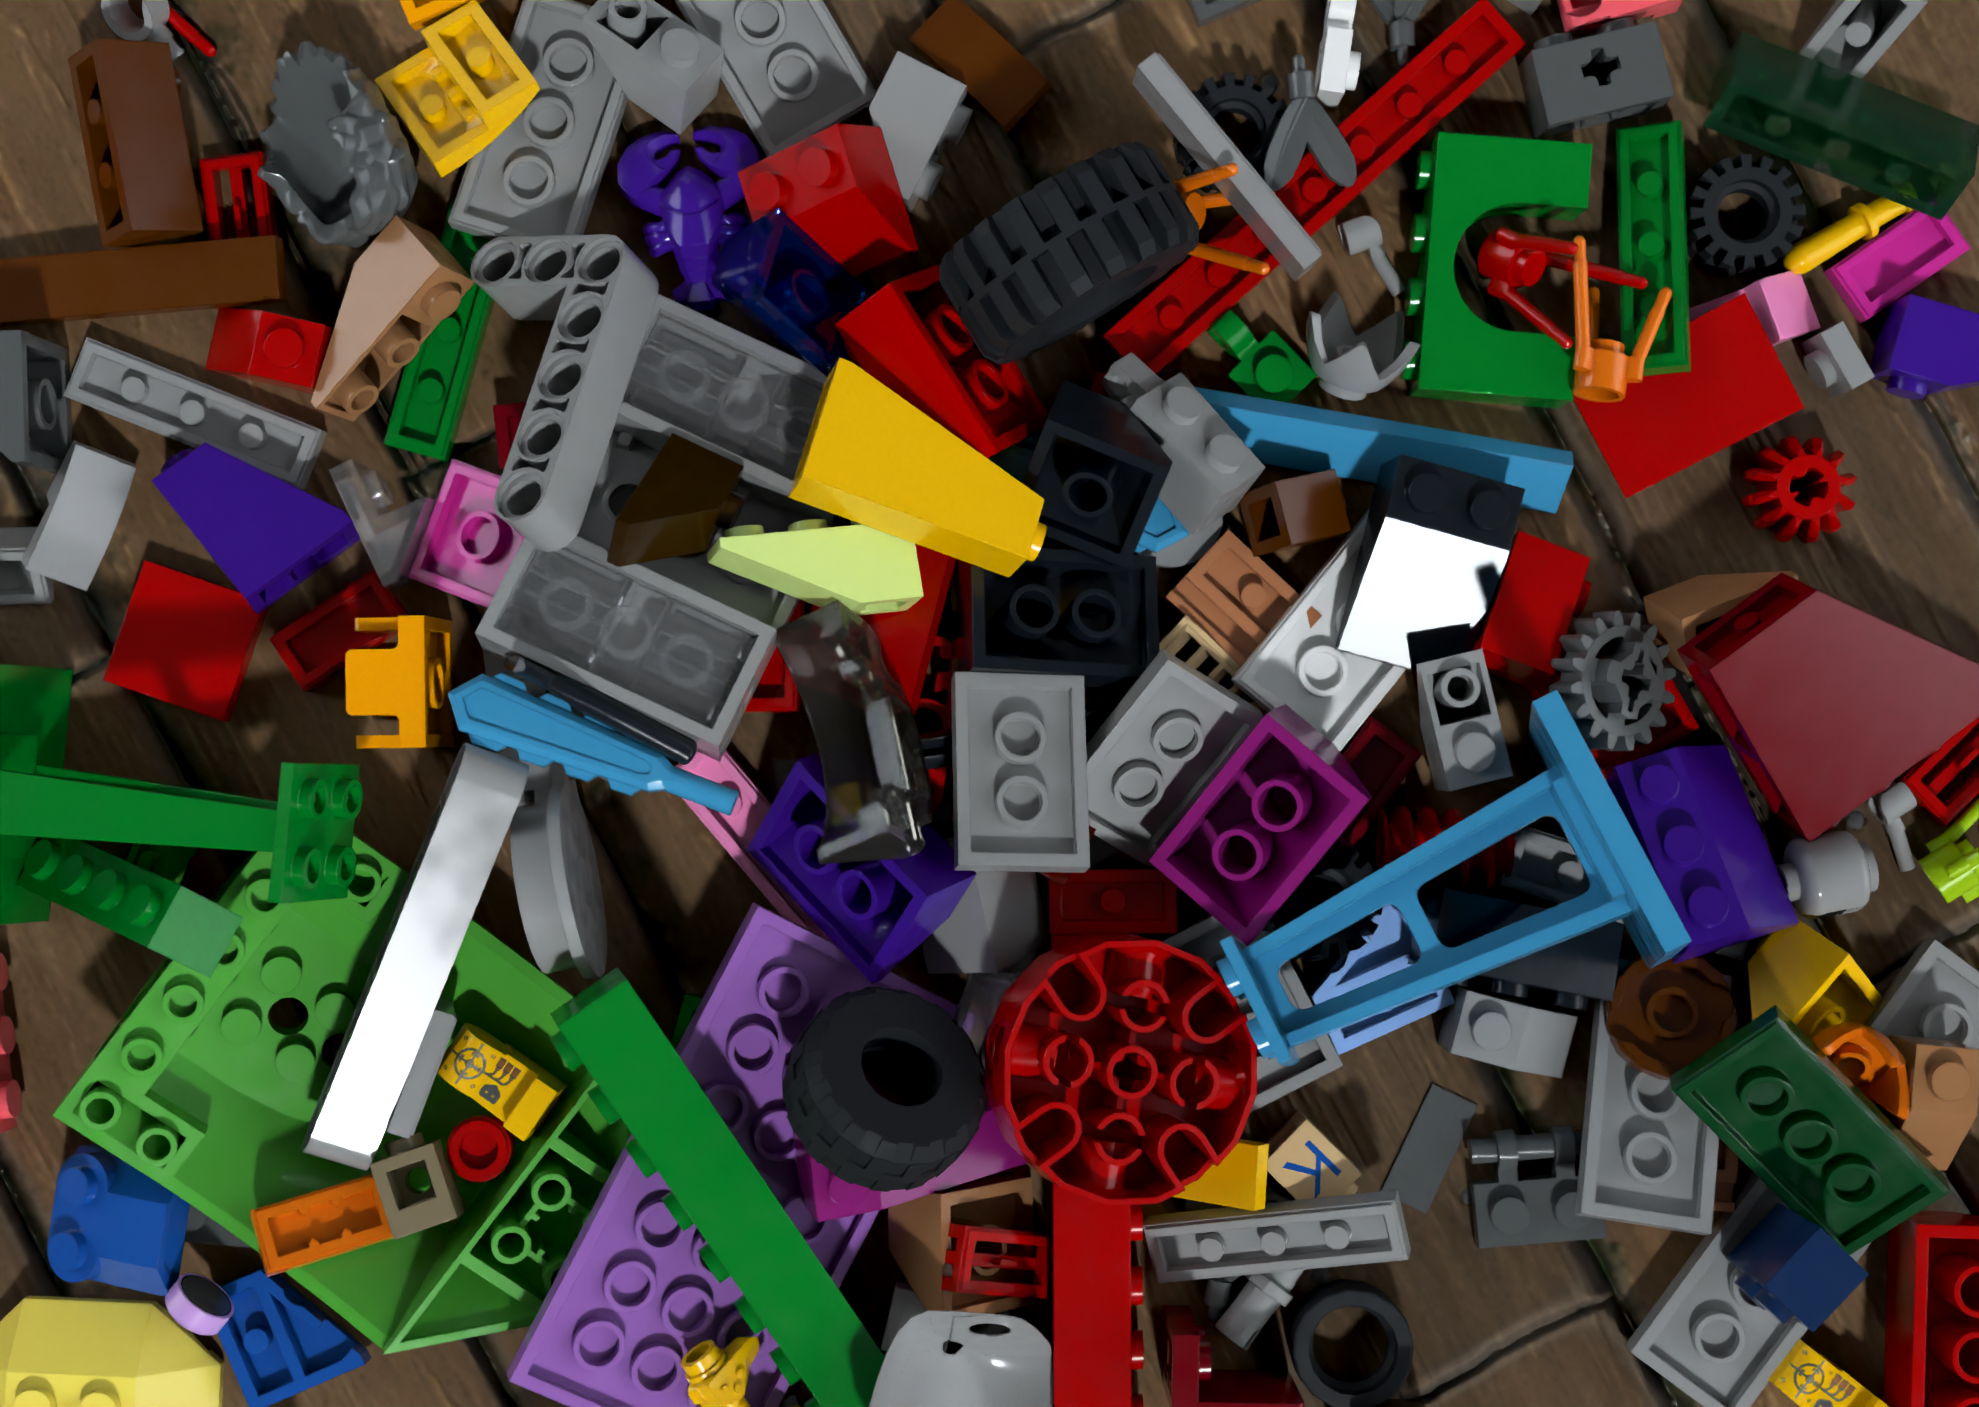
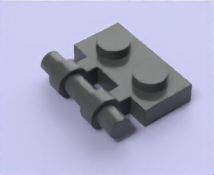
(1529, 1207)

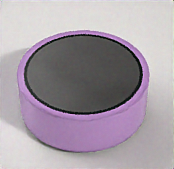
(199, 1304)

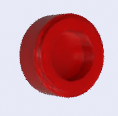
(480, 1148)

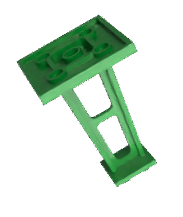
(39, 798)

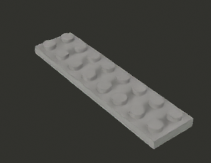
(1704, 1326)

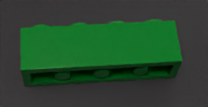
(131, 901)

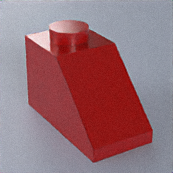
(268, 348)

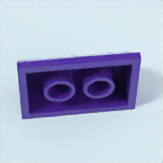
(1703, 845)
(865, 907)

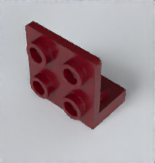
(1193, 1383)

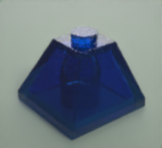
(789, 287)

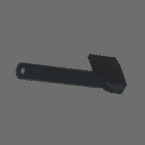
(608, 711)

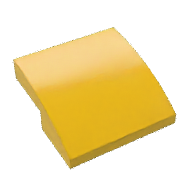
(459, 88)

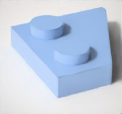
(1381, 956)

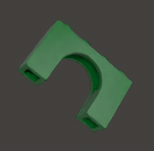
(1465, 183)

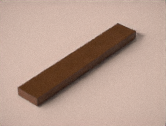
(142, 280)

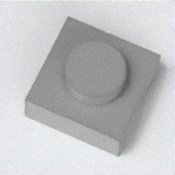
(1835, 360)

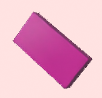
(1895, 262)

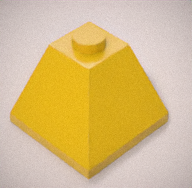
(1809, 980)

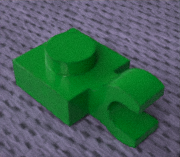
(1264, 367)

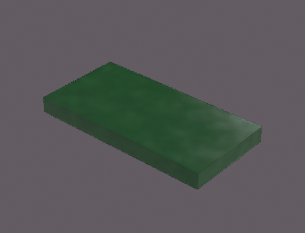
(1808, 1131)

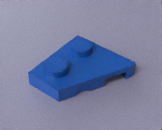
(282, 1340)

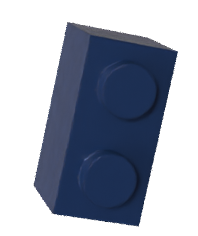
(1794, 1268)

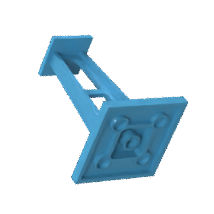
(1596, 828)

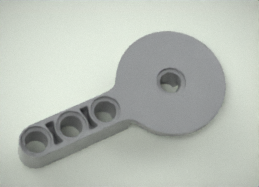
(555, 867)

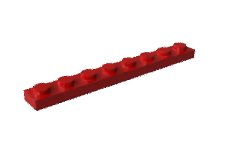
(1378, 137)

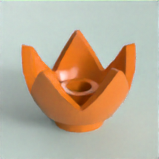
(1875, 1064)

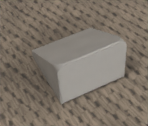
(16, 582)

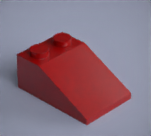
(925, 354)

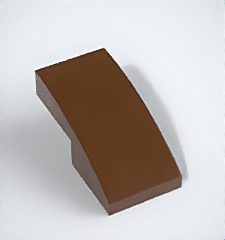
(975, 54)

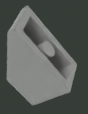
(1859, 32)
(1507, 1032)

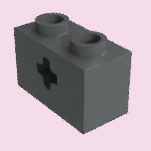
(1566, 101)

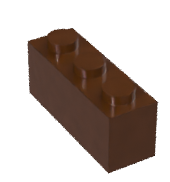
(136, 143)

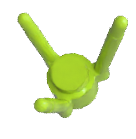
(1954, 867)

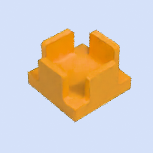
(404, 681)

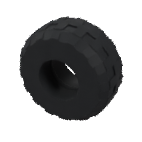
(860, 1131)

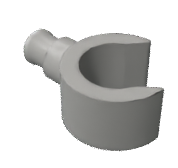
(131, 27)

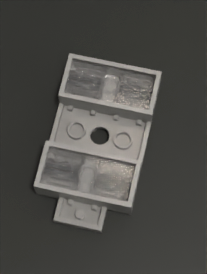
(673, 630)

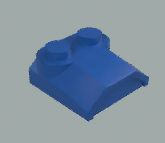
(115, 1224)

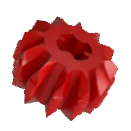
(1822, 483)

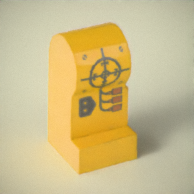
(501, 1080)
(1818, 1382)

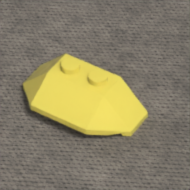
(103, 1356)

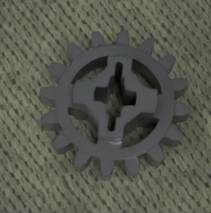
(1614, 680)

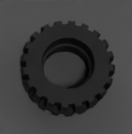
(1068, 252)

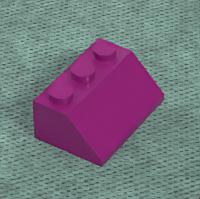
(1262, 823)

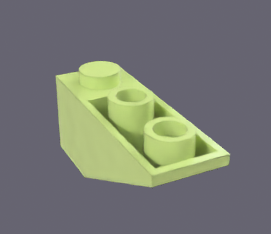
(826, 564)

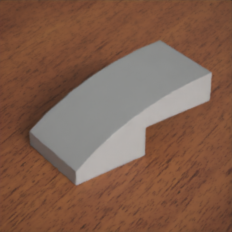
(80, 515)

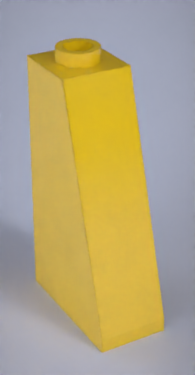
(912, 478)

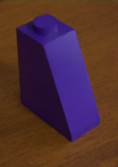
(252, 523)

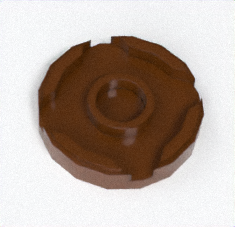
(1668, 1014)

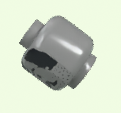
(1828, 874)

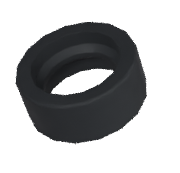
(1362, 1392)

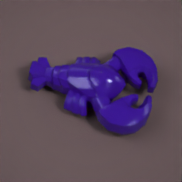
(690, 204)

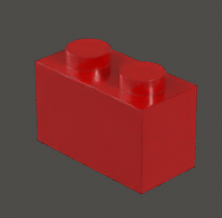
(1532, 609)

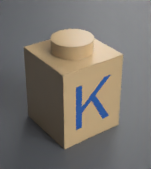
(1309, 1162)

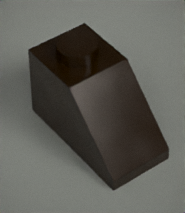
(677, 505)

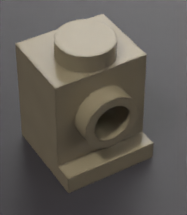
(406, 1207)

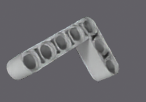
(600, 313)

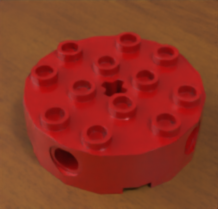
(1133, 1131)

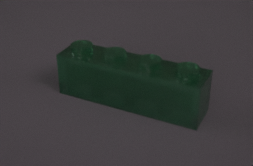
(1842, 126)

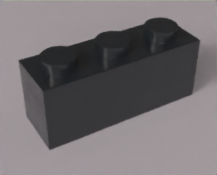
(1570, 970)

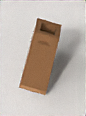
(388, 310)

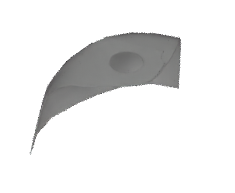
(984, 1372)

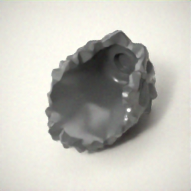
(335, 149)

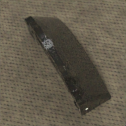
(863, 735)

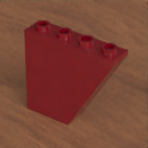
(1826, 699)

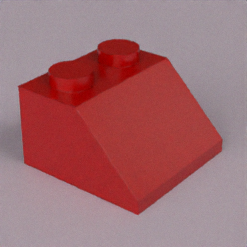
(839, 193)

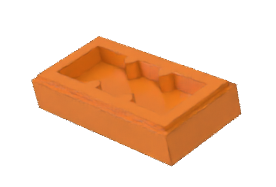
(320, 1225)

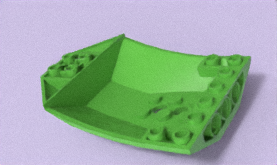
(222, 1097)

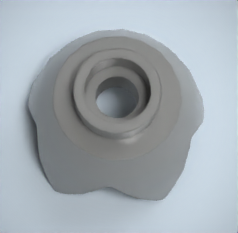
(1355, 363)

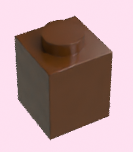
(1294, 512)

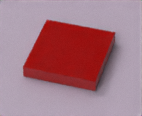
(185, 641)

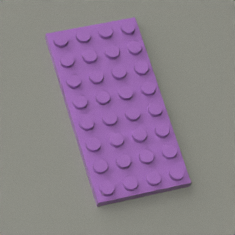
(633, 1280)

